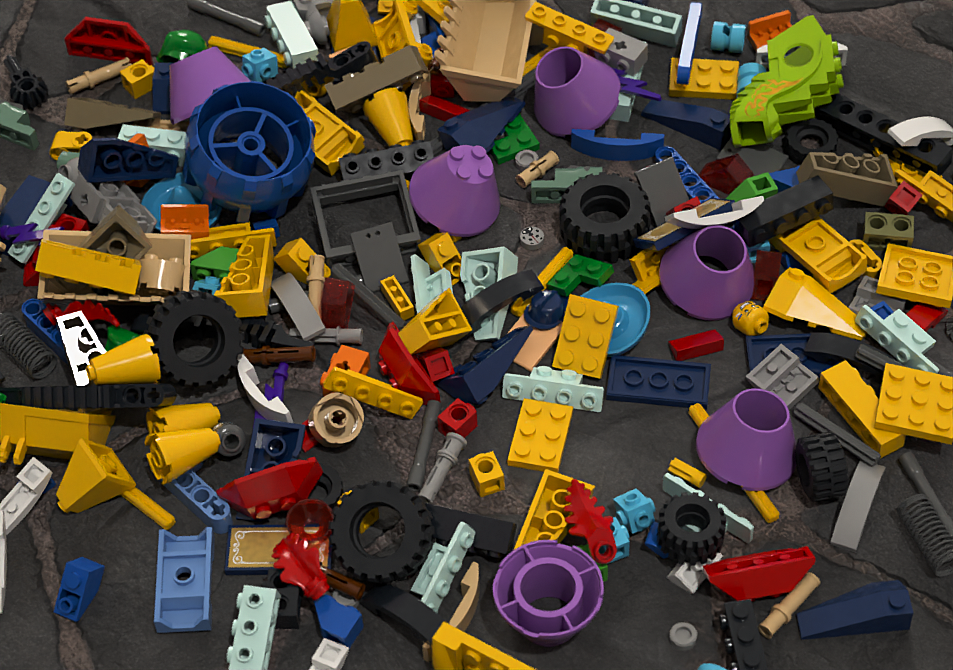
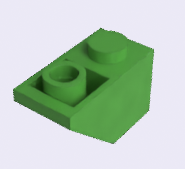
(754, 187)
(214, 263)

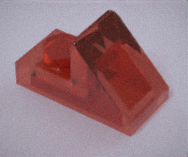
(765, 273)

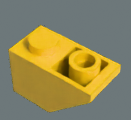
(441, 253)
(295, 259)

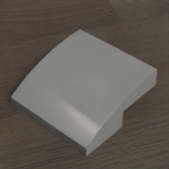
(867, 295)
(783, 376)

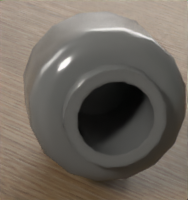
(231, 438)

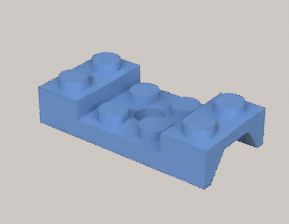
(185, 603)

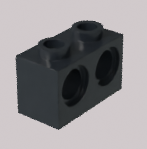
(290, 600)

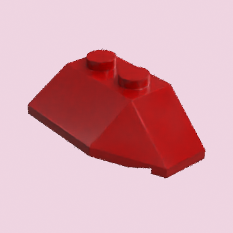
(107, 41)
(403, 368)
(272, 488)
(760, 573)

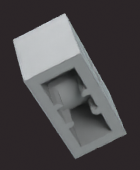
(624, 53)

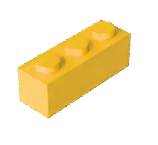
(397, 297)

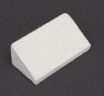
(689, 576)

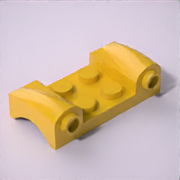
(395, 32)
(332, 135)
(823, 253)
(460, 651)

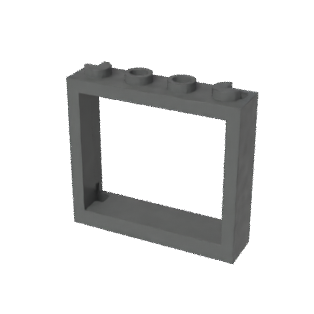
(359, 188)

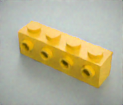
(858, 407)

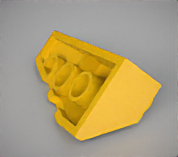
(805, 299)

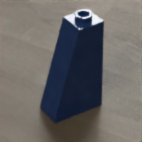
(23, 204)

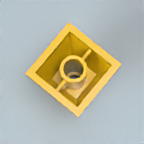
(349, 24)
(92, 477)

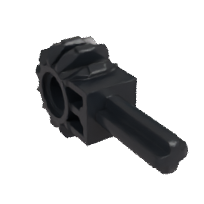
(25, 86)

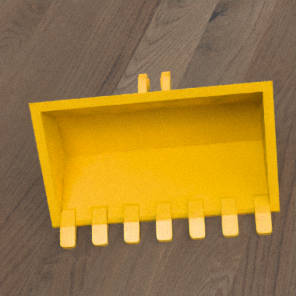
(48, 431)

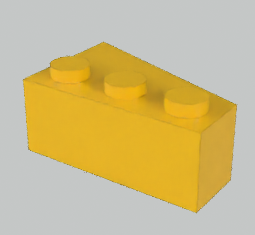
(436, 325)

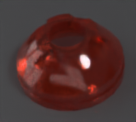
(310, 511)

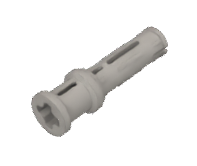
(446, 460)

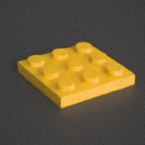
(917, 276)
(916, 404)

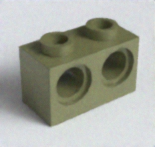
(887, 228)

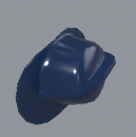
(546, 309)

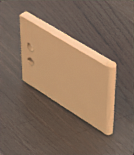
(536, 344)

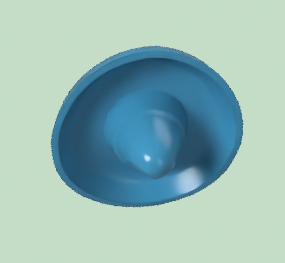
(174, 192)
(632, 315)

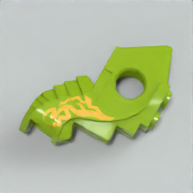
(791, 85)

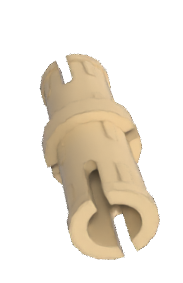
(537, 169)

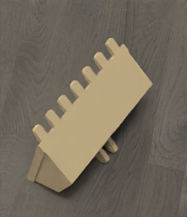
(484, 47)
(163, 245)

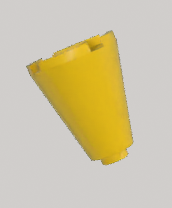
(390, 116)
(126, 364)
(182, 417)
(179, 451)

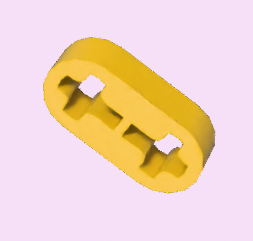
(872, 259)

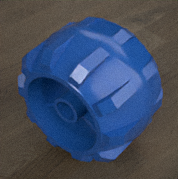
(258, 118)

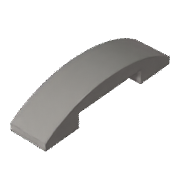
(297, 306)
(857, 506)

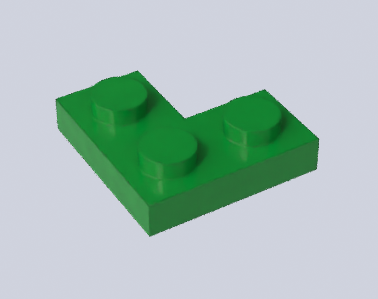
(516, 139)
(580, 270)

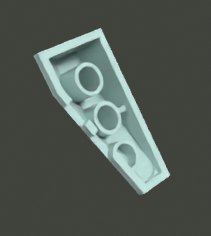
(480, 271)

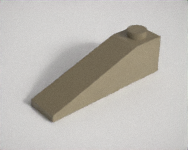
(93, 113)
(114, 235)

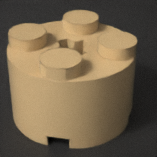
(160, 276)
(331, 433)

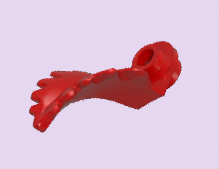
(88, 309)
(590, 522)
(300, 565)

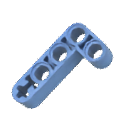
(196, 493)

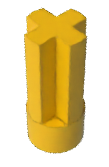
(687, 472)

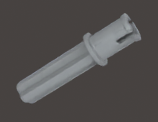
(333, 336)

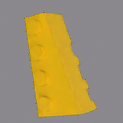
(88, 266)
(250, 278)
(547, 510)

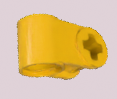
(68, 142)

